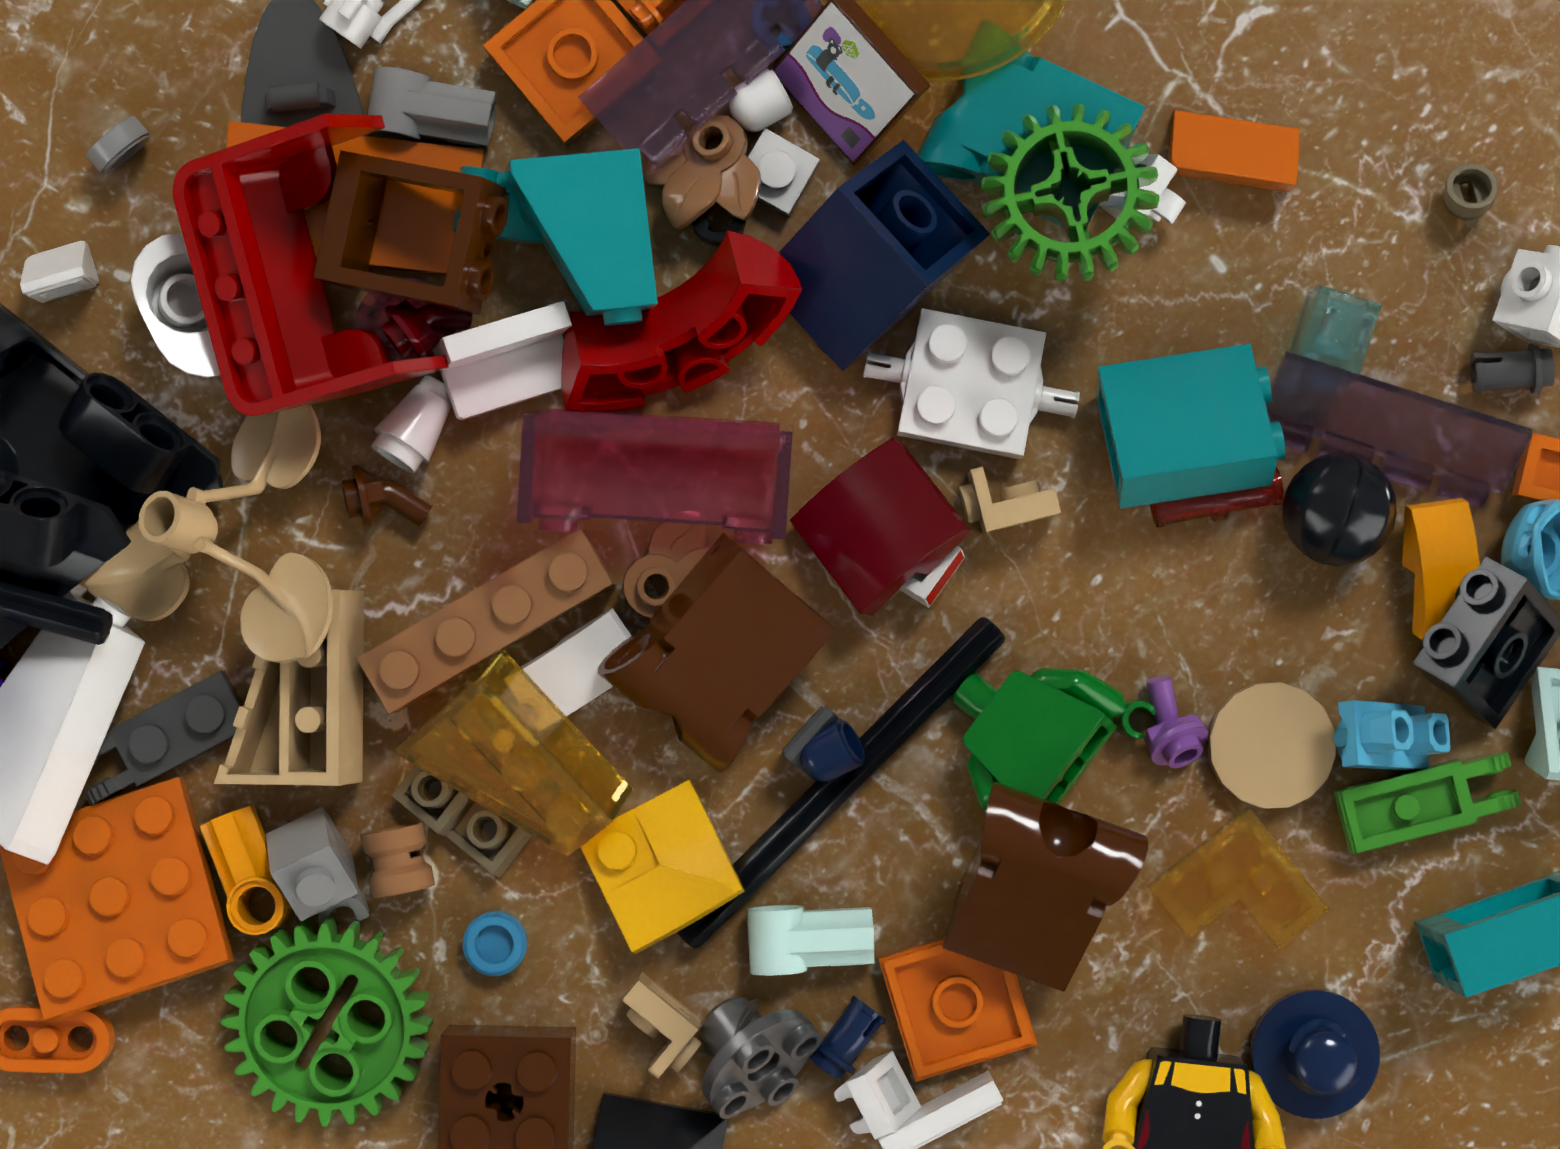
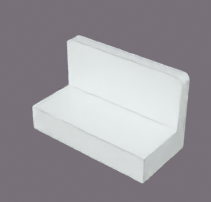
(504, 361)

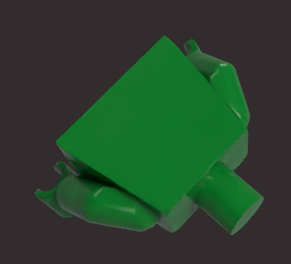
(1040, 729)

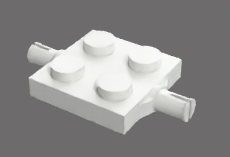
(971, 384)

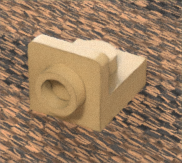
(1018, 505)
(658, 1011)

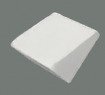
(59, 272)

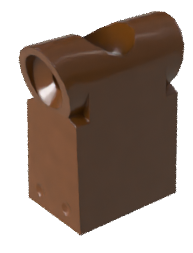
(718, 651)
(1040, 886)

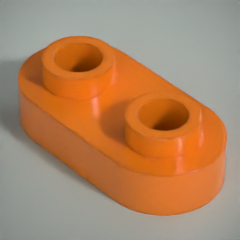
(52, 1043)

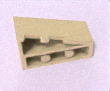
(305, 713)

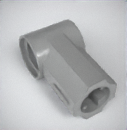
(432, 110)

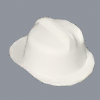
(172, 307)

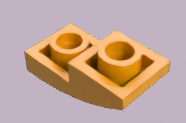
(1440, 552)

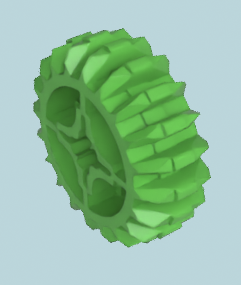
(1098, 186)

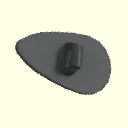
(296, 68)

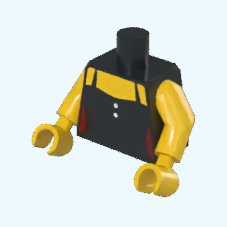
(1191, 1098)

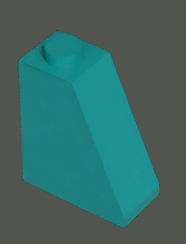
(593, 227)

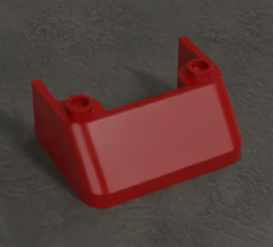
(258, 269)

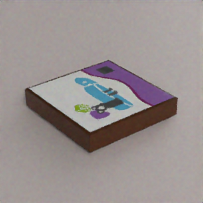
(849, 78)

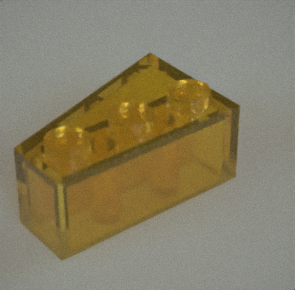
(518, 757)

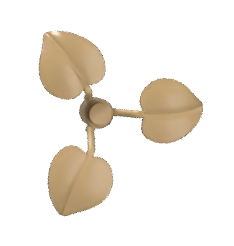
(292, 606)

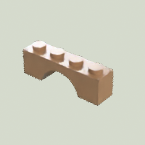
(486, 621)

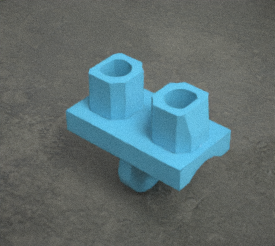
(1389, 735)

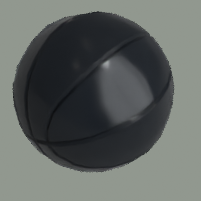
(1339, 509)

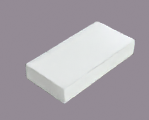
(946, 1113)

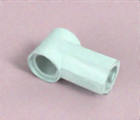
(791, 938)

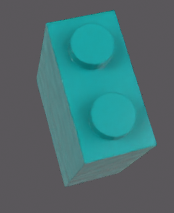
(1188, 425)

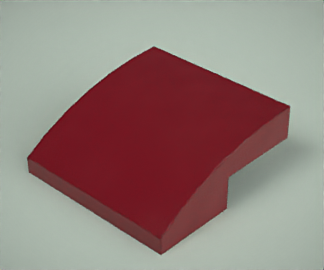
(879, 525)

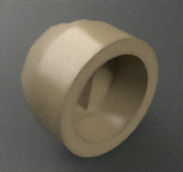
(1481, 190)

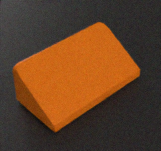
(1234, 151)

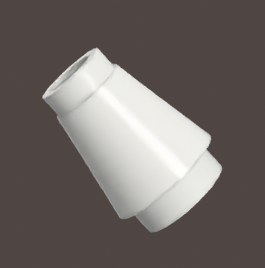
(414, 425)

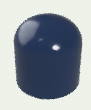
(832, 752)

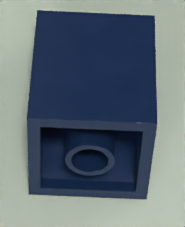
(877, 252)

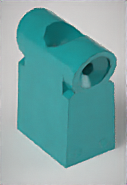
(997, 101)

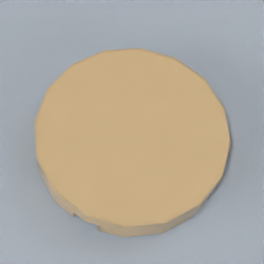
(1271, 745)

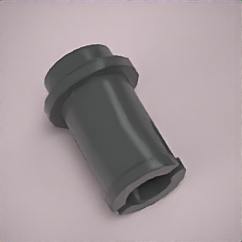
(1512, 369)

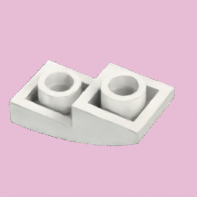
(570, 668)

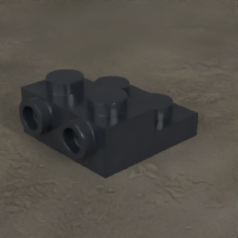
(1489, 641)

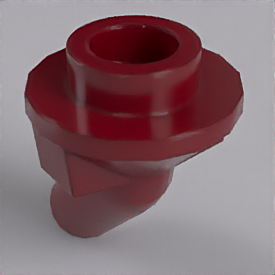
(413, 328)

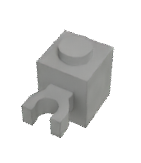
(314, 867)

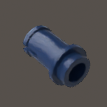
(847, 1039)

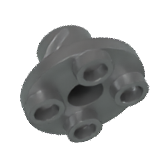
(754, 1055)

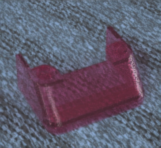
(655, 471)

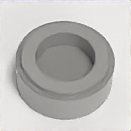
(118, 145)

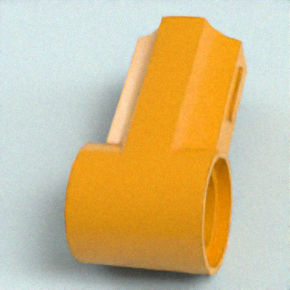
(242, 862)

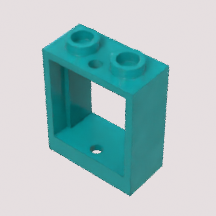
(1495, 937)

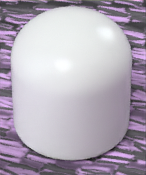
(760, 102)

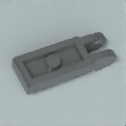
(169, 734)

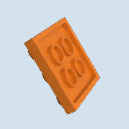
(119, 902)

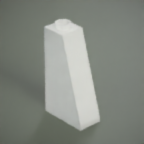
(53, 726)

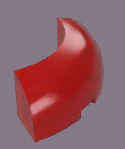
(685, 337)

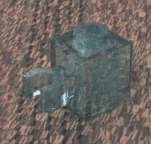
(1335, 328)

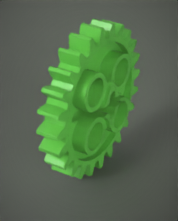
(278, 991)

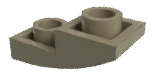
(466, 823)

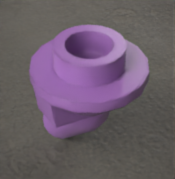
(1172, 739)

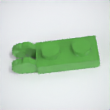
(1419, 802)

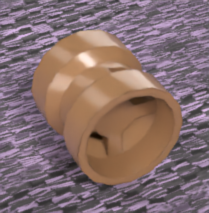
(397, 860)

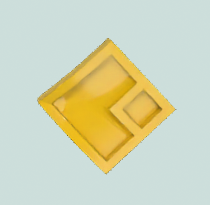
(662, 867)

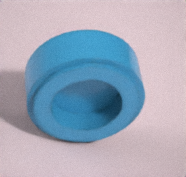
(495, 943)

